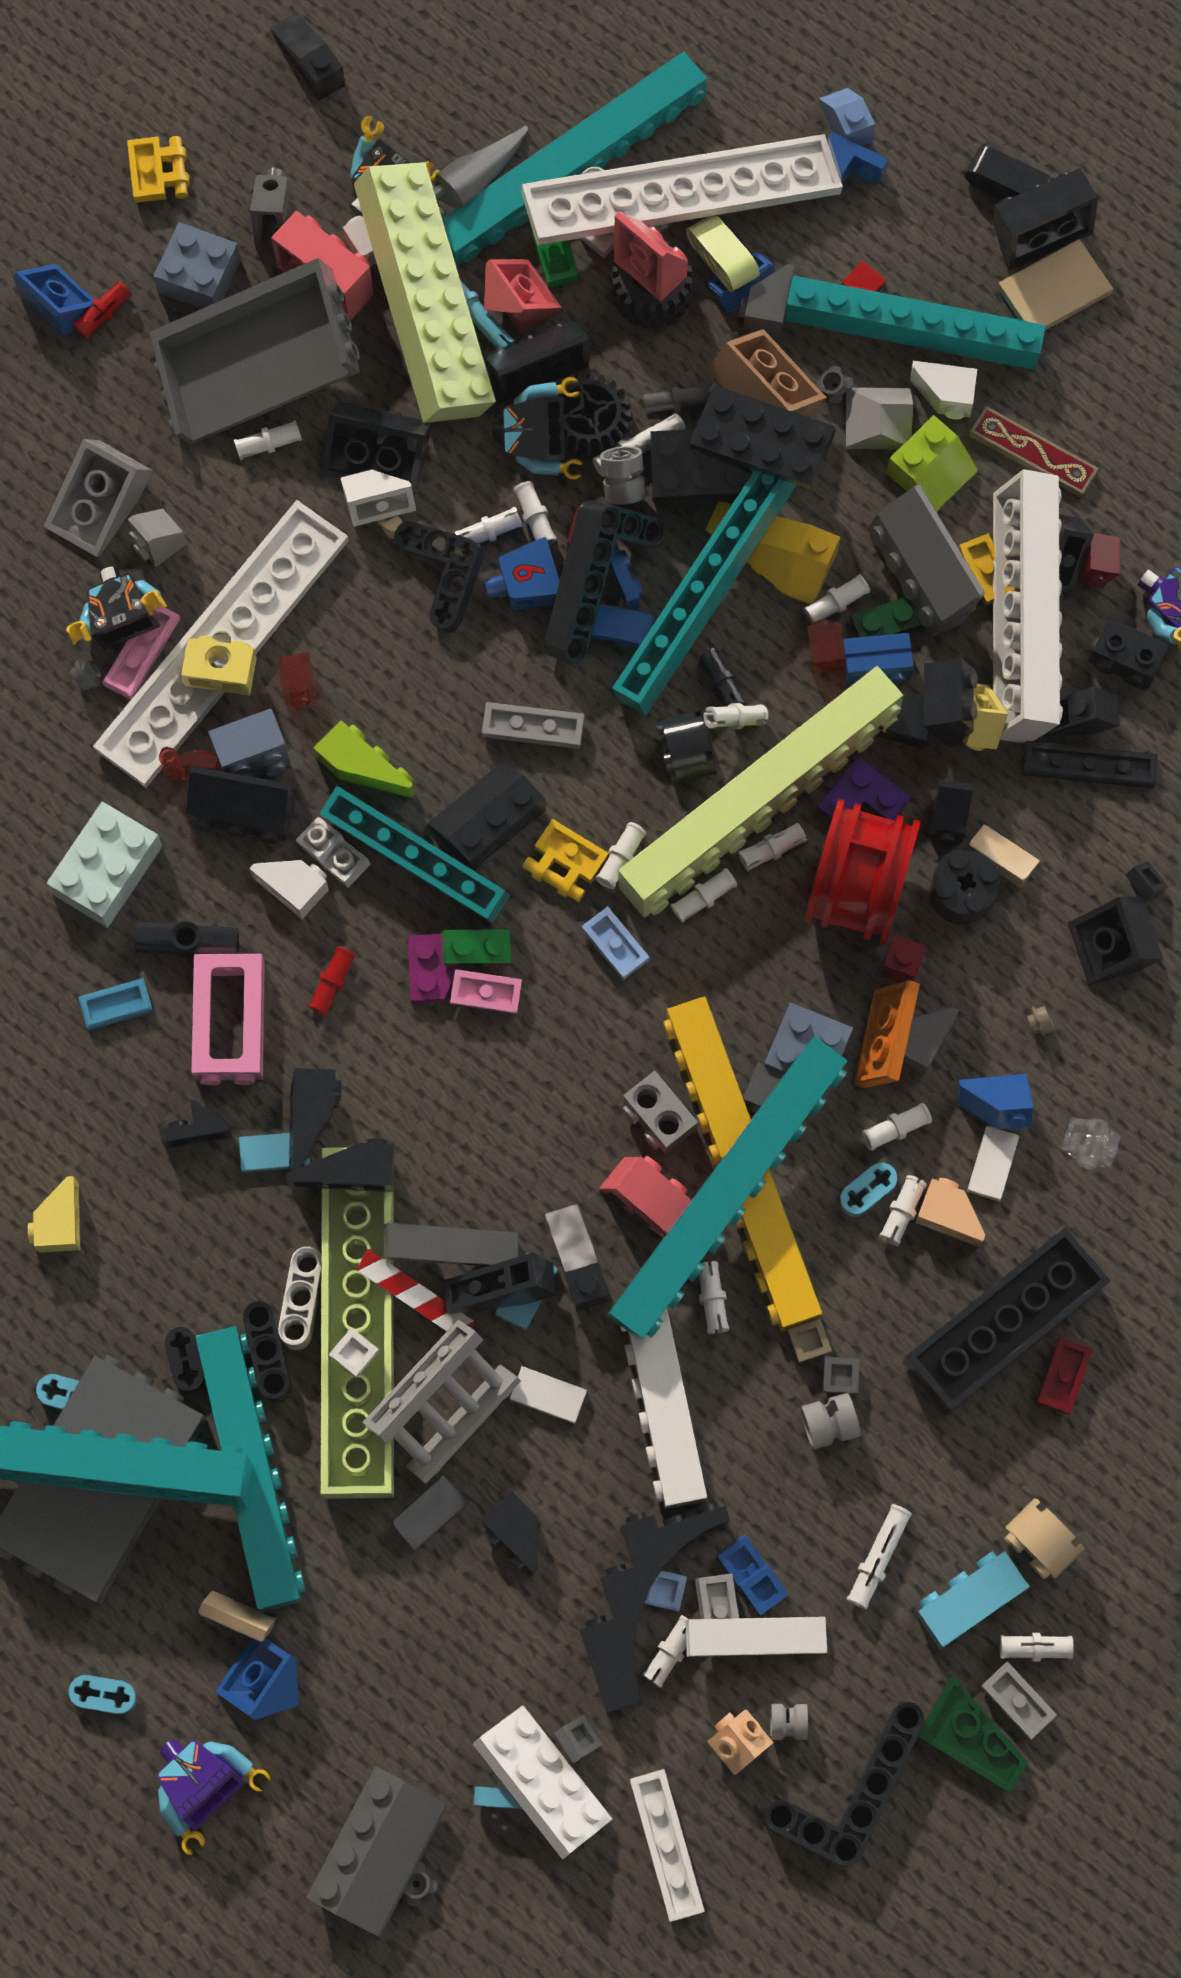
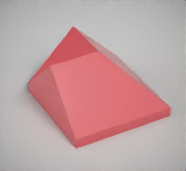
(519, 291)

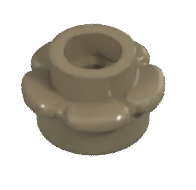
(1041, 1021)

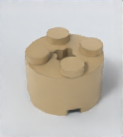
(1043, 1539)

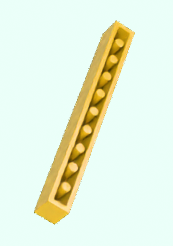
(724, 1118)

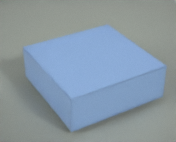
(667, 1591)

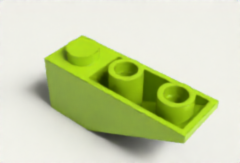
(355, 761)

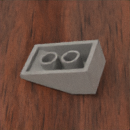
(97, 496)

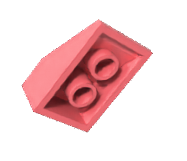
(647, 256)

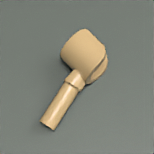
(389, 526)

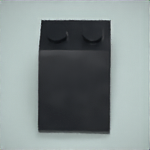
(311, 1106)

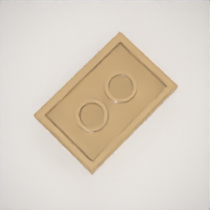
(1056, 286)

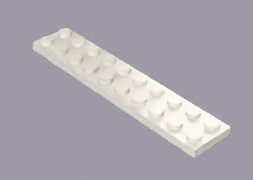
(682, 188)
(244, 611)

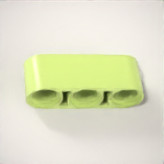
(722, 252)

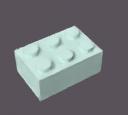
(104, 864)

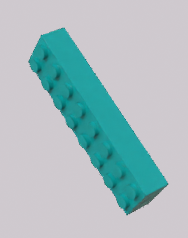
(125, 1465)

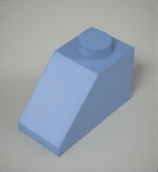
(849, 116)

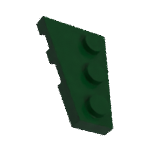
(969, 1737)

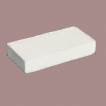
(993, 1163)
(548, 1395)

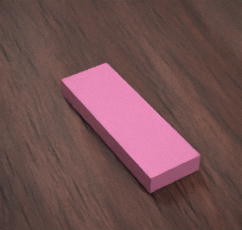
(140, 655)

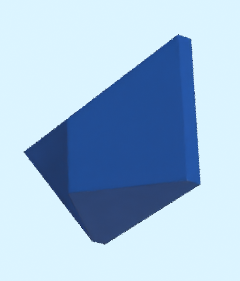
(261, 1680)

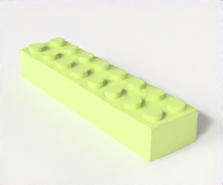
(424, 292)

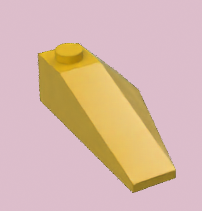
(790, 555)

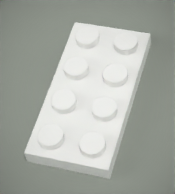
(542, 1781)

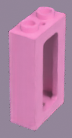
(250, 1064)

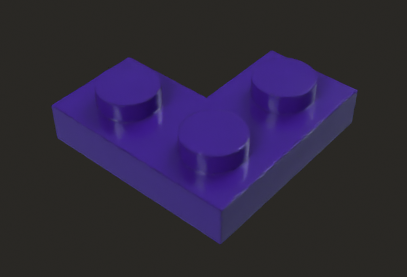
(866, 787)

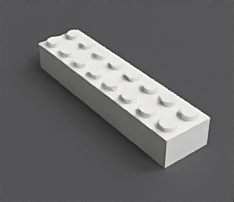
(1027, 619)

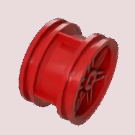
(862, 871)

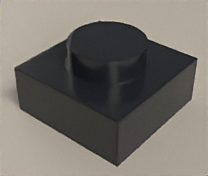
(1146, 881)

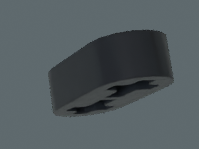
(176, 1361)

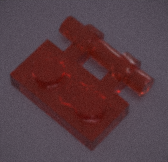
(178, 767)

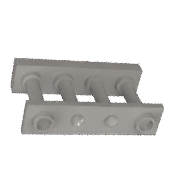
(422, 1382)

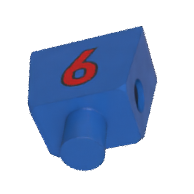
(526, 577)

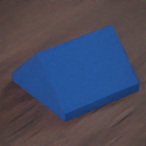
(53, 296)

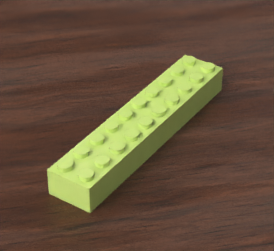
(760, 793)
(352, 1456)

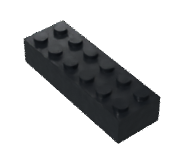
(1006, 1321)

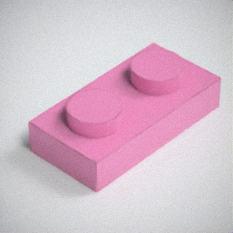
(486, 991)

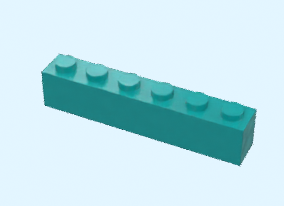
(414, 854)

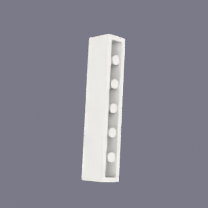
(666, 1418)

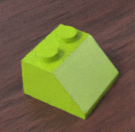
(933, 460)

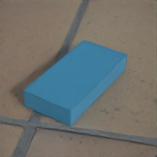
(115, 1004)

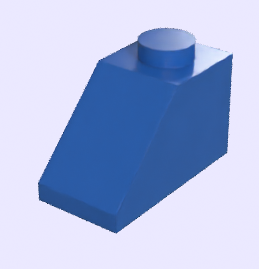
(998, 1100)

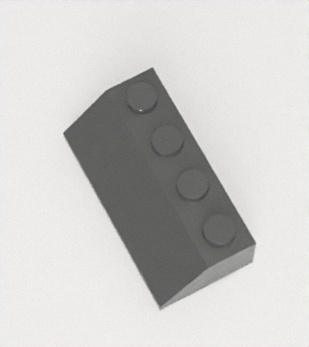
(926, 561)
(377, 1851)

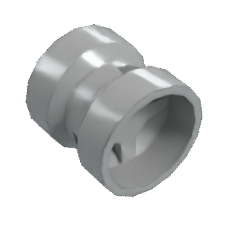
(797, 1722)

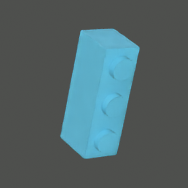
(971, 1598)

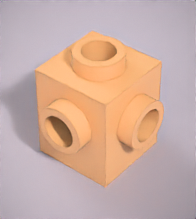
(739, 1740)

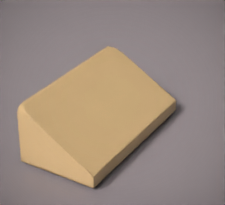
(1010, 859)

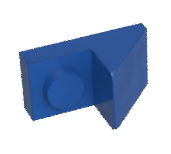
(853, 157)

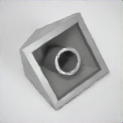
(878, 418)

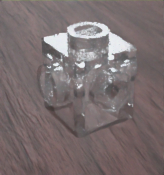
(1091, 1143)

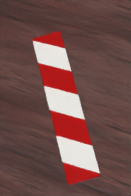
(409, 1291)

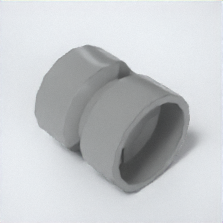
(623, 470)
(830, 1421)

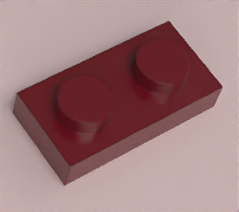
(1064, 1376)

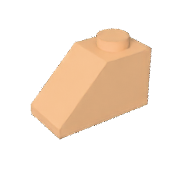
(950, 1212)

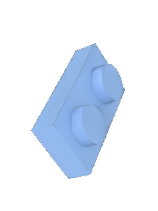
(615, 943)

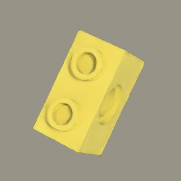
(232, 678)

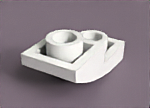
(333, 852)

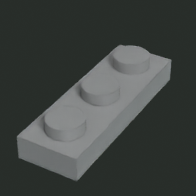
(533, 725)

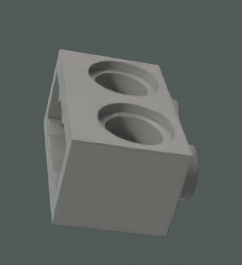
(667, 1108)

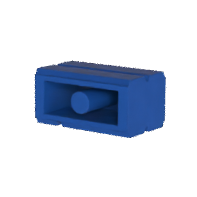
(888, 652)

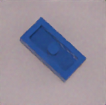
(628, 588)

